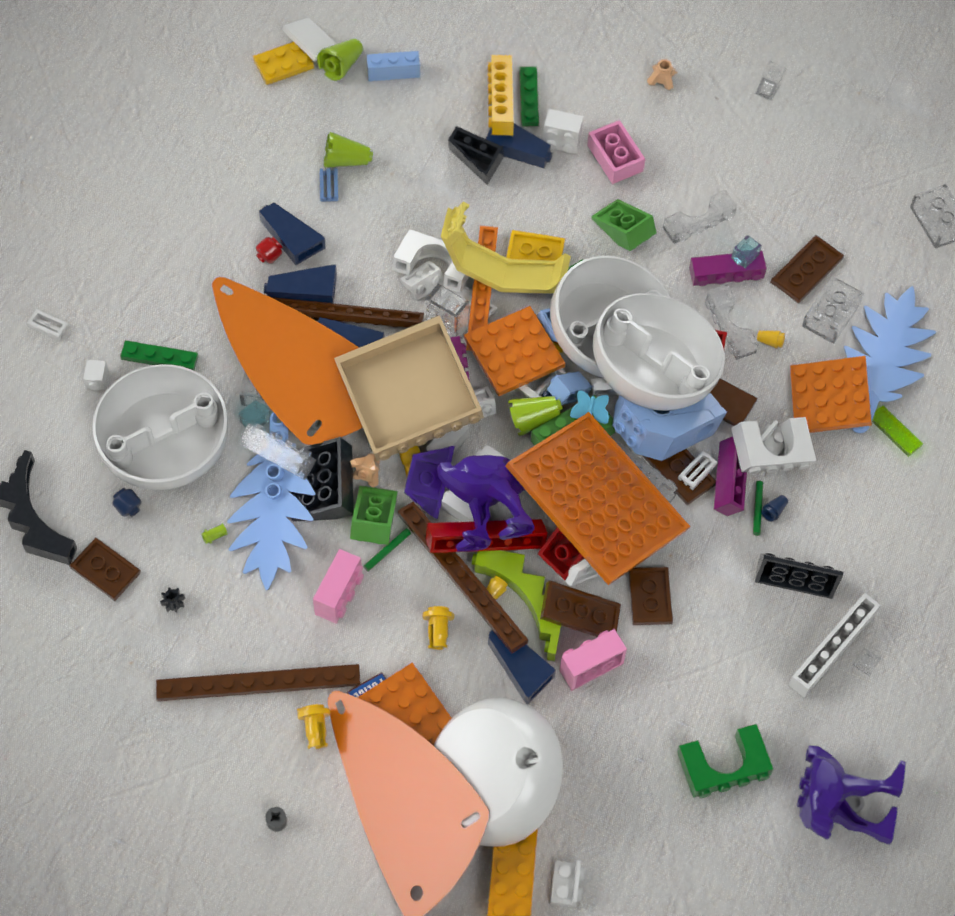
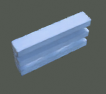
(328, 173)

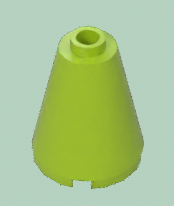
(339, 58)
(345, 152)
(533, 412)

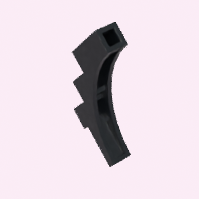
(38, 537)

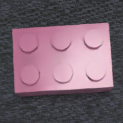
(616, 152)
(338, 586)
(592, 659)

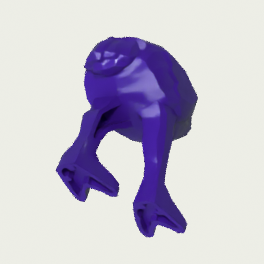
(482, 484)
(825, 795)

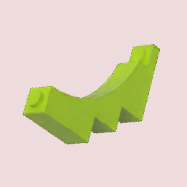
(528, 586)

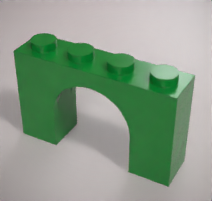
(705, 780)

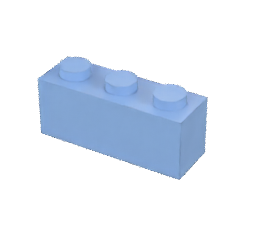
(393, 66)

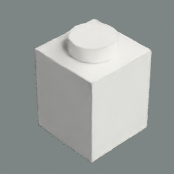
(95, 375)

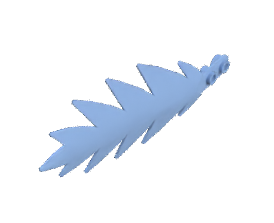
(890, 348)
(272, 509)

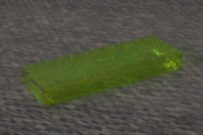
(896, 431)

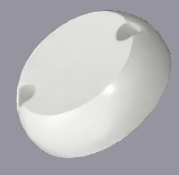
(585, 295)
(657, 351)
(160, 427)
(509, 761)

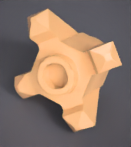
(662, 74)
(366, 469)

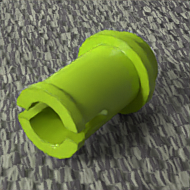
(214, 533)

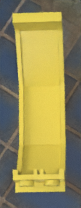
(495, 269)

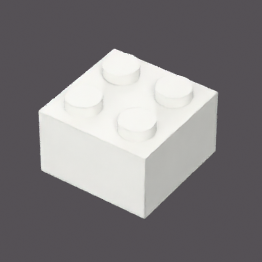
(563, 131)

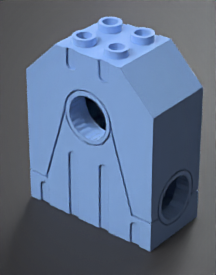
(665, 433)

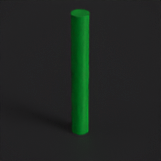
(758, 508)
(387, 549)

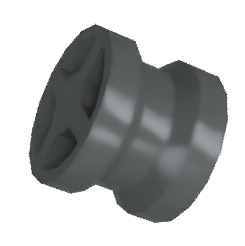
(276, 823)

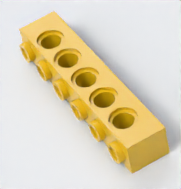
(501, 95)

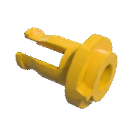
(438, 626)
(315, 726)

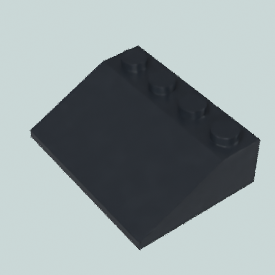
(331, 481)
(797, 575)

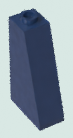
(523, 147)
(295, 236)
(310, 284)
(357, 335)
(524, 668)

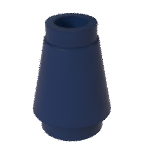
(773, 509)

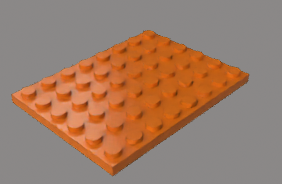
(598, 497)

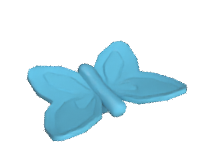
(591, 405)

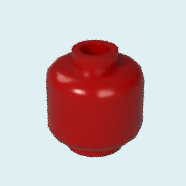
(268, 250)

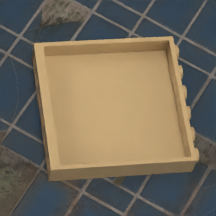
(409, 388)

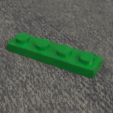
(529, 97)
(158, 355)

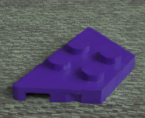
(423, 481)

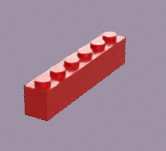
(446, 535)

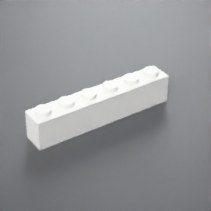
(834, 645)

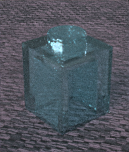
(746, 251)
(254, 414)

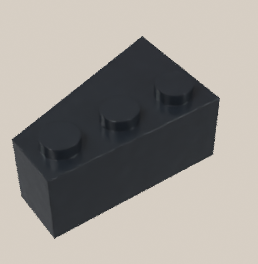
(476, 153)

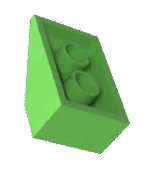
(625, 224)
(373, 515)

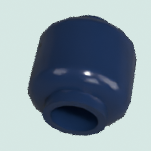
(126, 502)

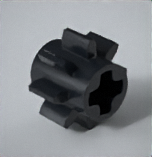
(174, 605)

